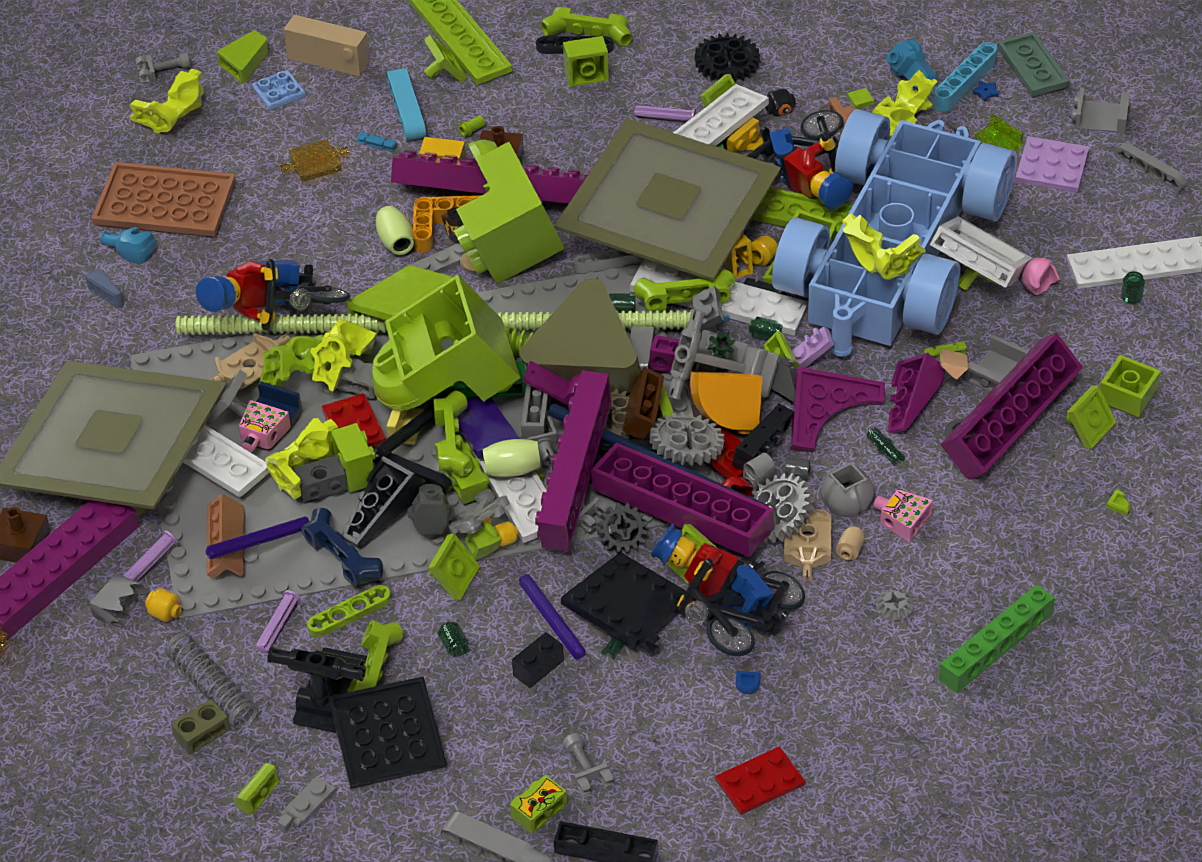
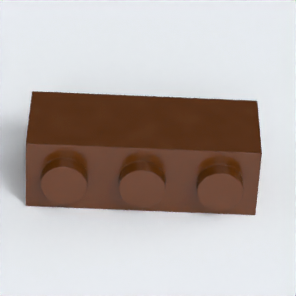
(643, 403)

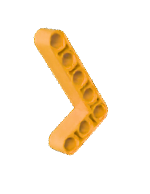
(427, 213)

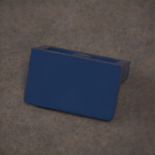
(281, 399)

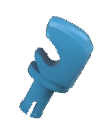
(131, 244)

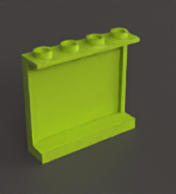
(396, 292)

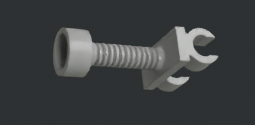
(182, 61)
(585, 518)
(574, 744)

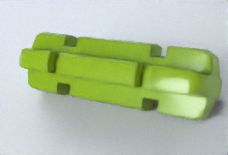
(958, 347)

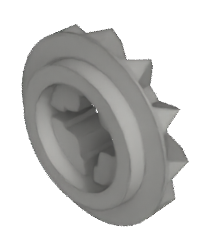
(888, 610)

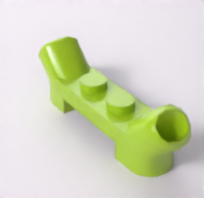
(564, 21)
(659, 294)
(448, 453)
(376, 639)

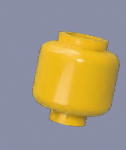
(763, 250)
(163, 605)

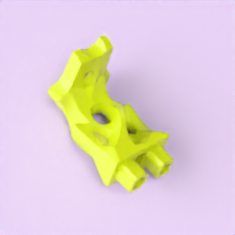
(182, 98)
(907, 101)
(869, 251)
(337, 347)
(311, 444)

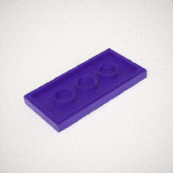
(484, 425)

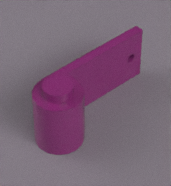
(550, 382)

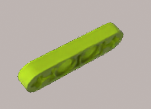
(346, 608)

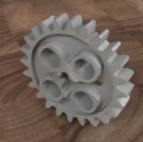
(671, 439)
(790, 503)

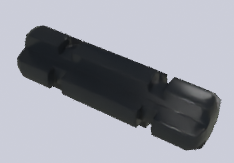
(762, 285)

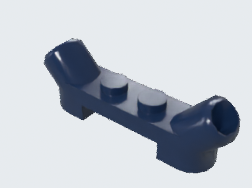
(355, 568)

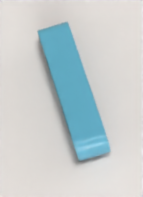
(965, 76)
(406, 104)

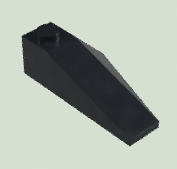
(387, 495)

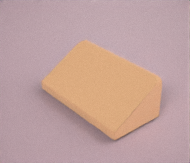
(954, 362)

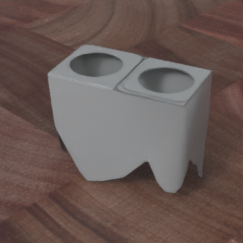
(109, 597)

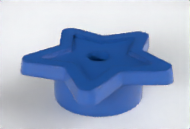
(985, 94)

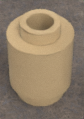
(850, 543)

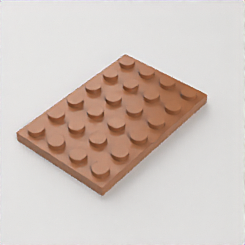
(164, 199)

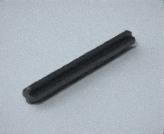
(406, 431)

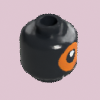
(780, 102)

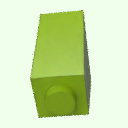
(243, 55)

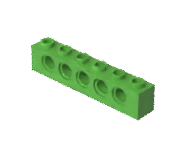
(996, 638)

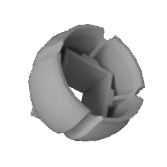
(850, 500)

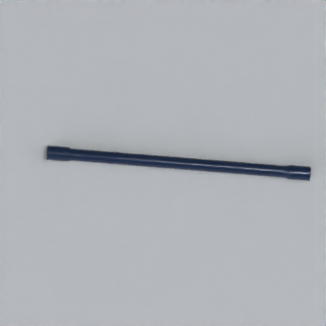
(559, 413)

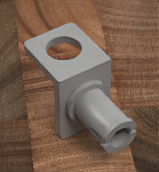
(546, 441)

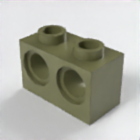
(200, 726)

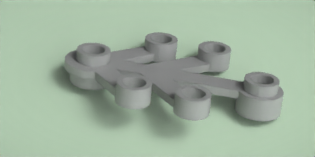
(487, 507)

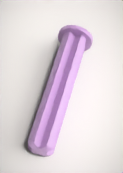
(664, 113)
(151, 556)
(277, 621)

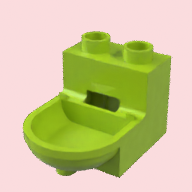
(507, 224)
(417, 368)

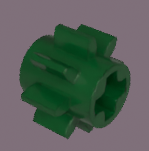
(721, 337)

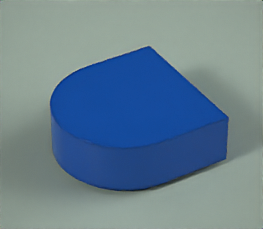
(747, 681)

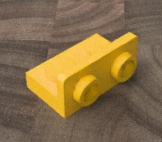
(745, 137)

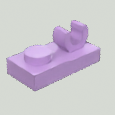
(813, 346)

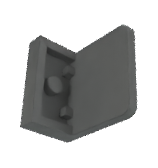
(710, 303)

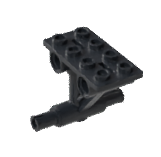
(329, 674)

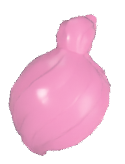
(1039, 275)

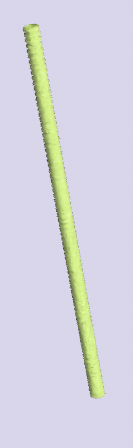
(325, 323)

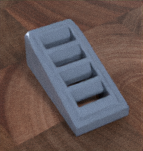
(104, 288)

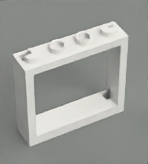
(980, 251)

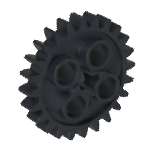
(739, 52)

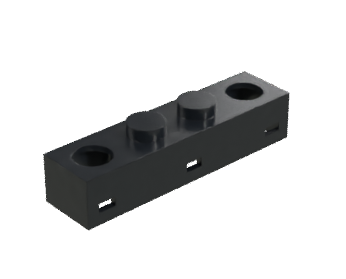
(762, 440)
(603, 844)

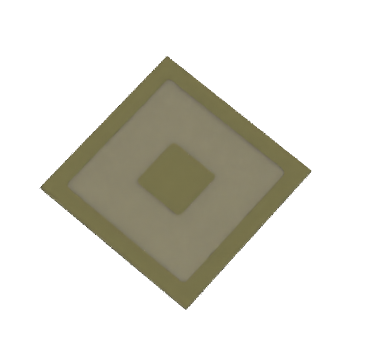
(668, 199)
(110, 434)

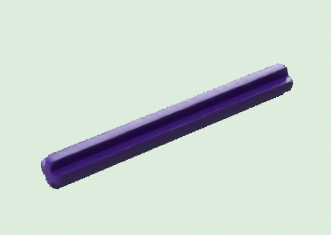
(255, 538)
(552, 617)

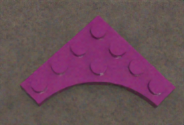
(821, 396)

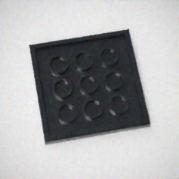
(386, 732)

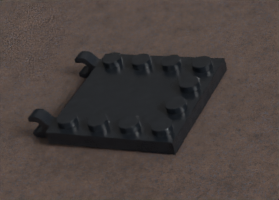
(626, 601)

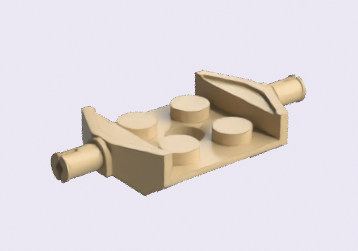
(247, 356)
(813, 549)

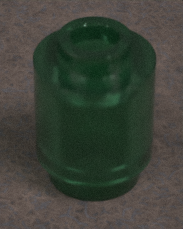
(1133, 287)
(623, 302)
(764, 328)
(453, 639)

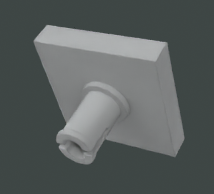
(228, 398)

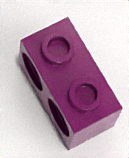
(662, 353)

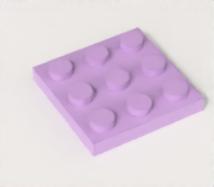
(1052, 164)

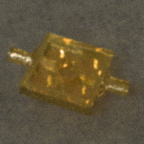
(314, 160)

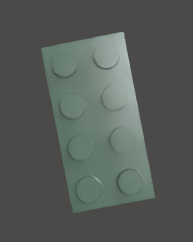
(1033, 64)

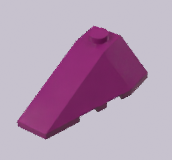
(915, 383)

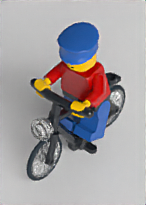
(799, 165)
(262, 285)
(736, 585)

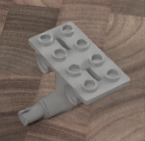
(693, 349)

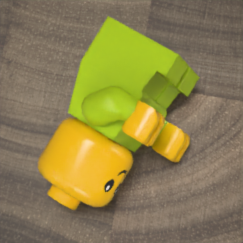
(490, 538)

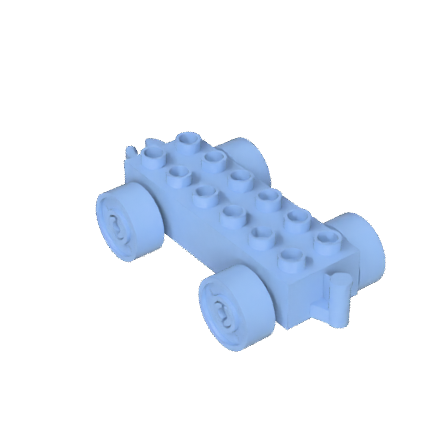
(908, 189)

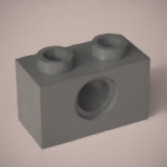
(321, 478)

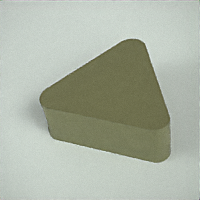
(585, 337)

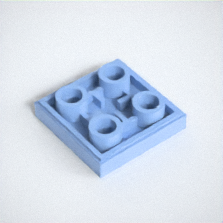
(278, 89)

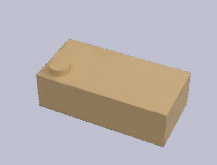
(327, 45)

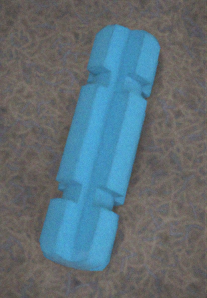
(377, 141)

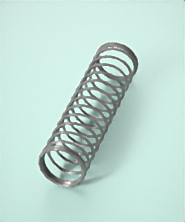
(188, 646)

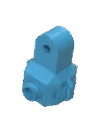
(907, 59)

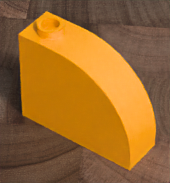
(728, 399)

